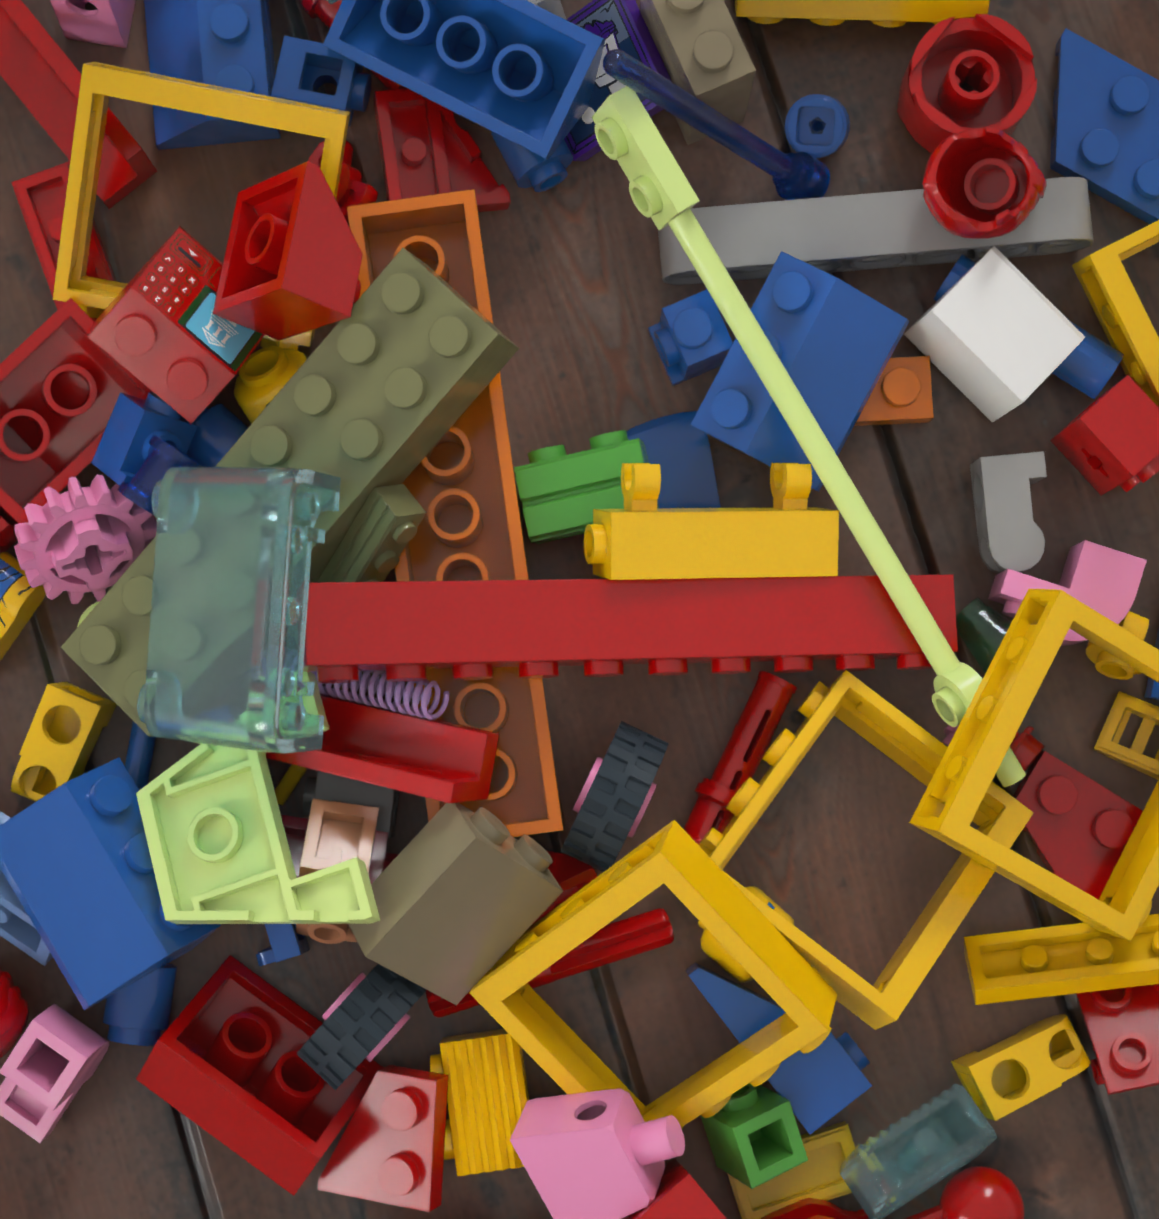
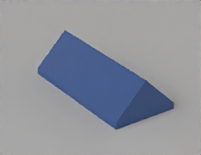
(483, 59)

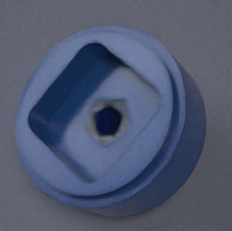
(817, 125)

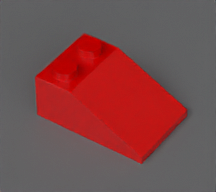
(55, 407)

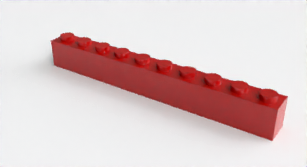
(613, 624)

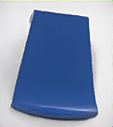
(683, 459)

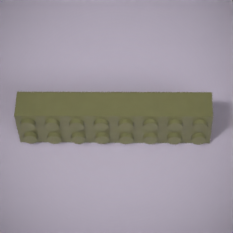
(354, 410)

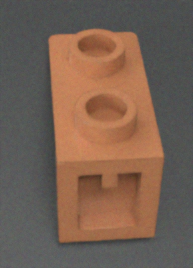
(333, 836)

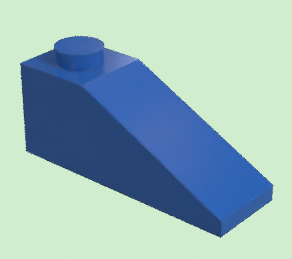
(813, 1082)

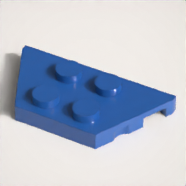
(1107, 126)

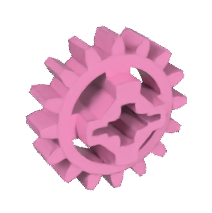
(82, 539)

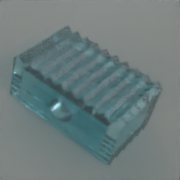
(917, 1152)

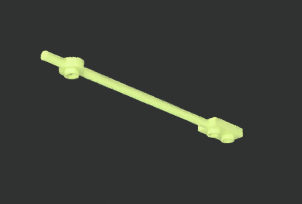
(667, 197)

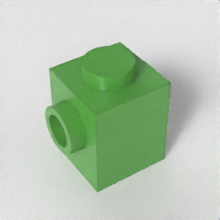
(755, 1136)

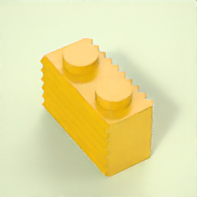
(482, 1098)

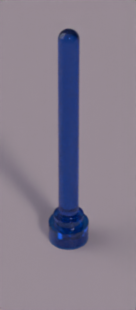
(793, 174)

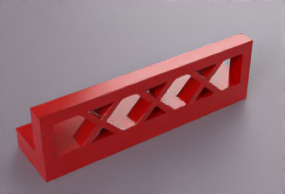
(50, 91)
(402, 752)

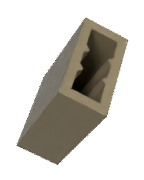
(702, 55)
(456, 901)

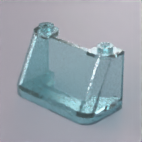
(233, 606)

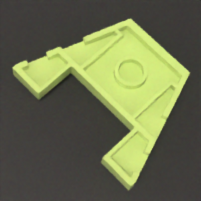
(226, 850)

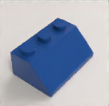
(214, 45)
(831, 347)
(91, 884)

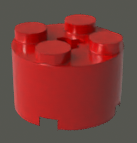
(970, 51)

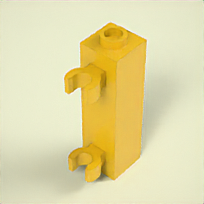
(713, 541)

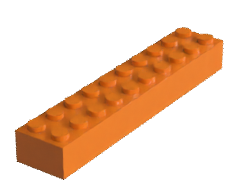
(471, 512)

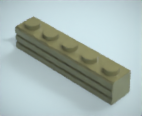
(376, 537)

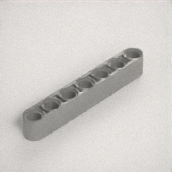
(870, 233)

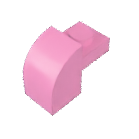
(1092, 574)
(48, 1070)

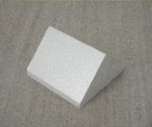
(995, 335)

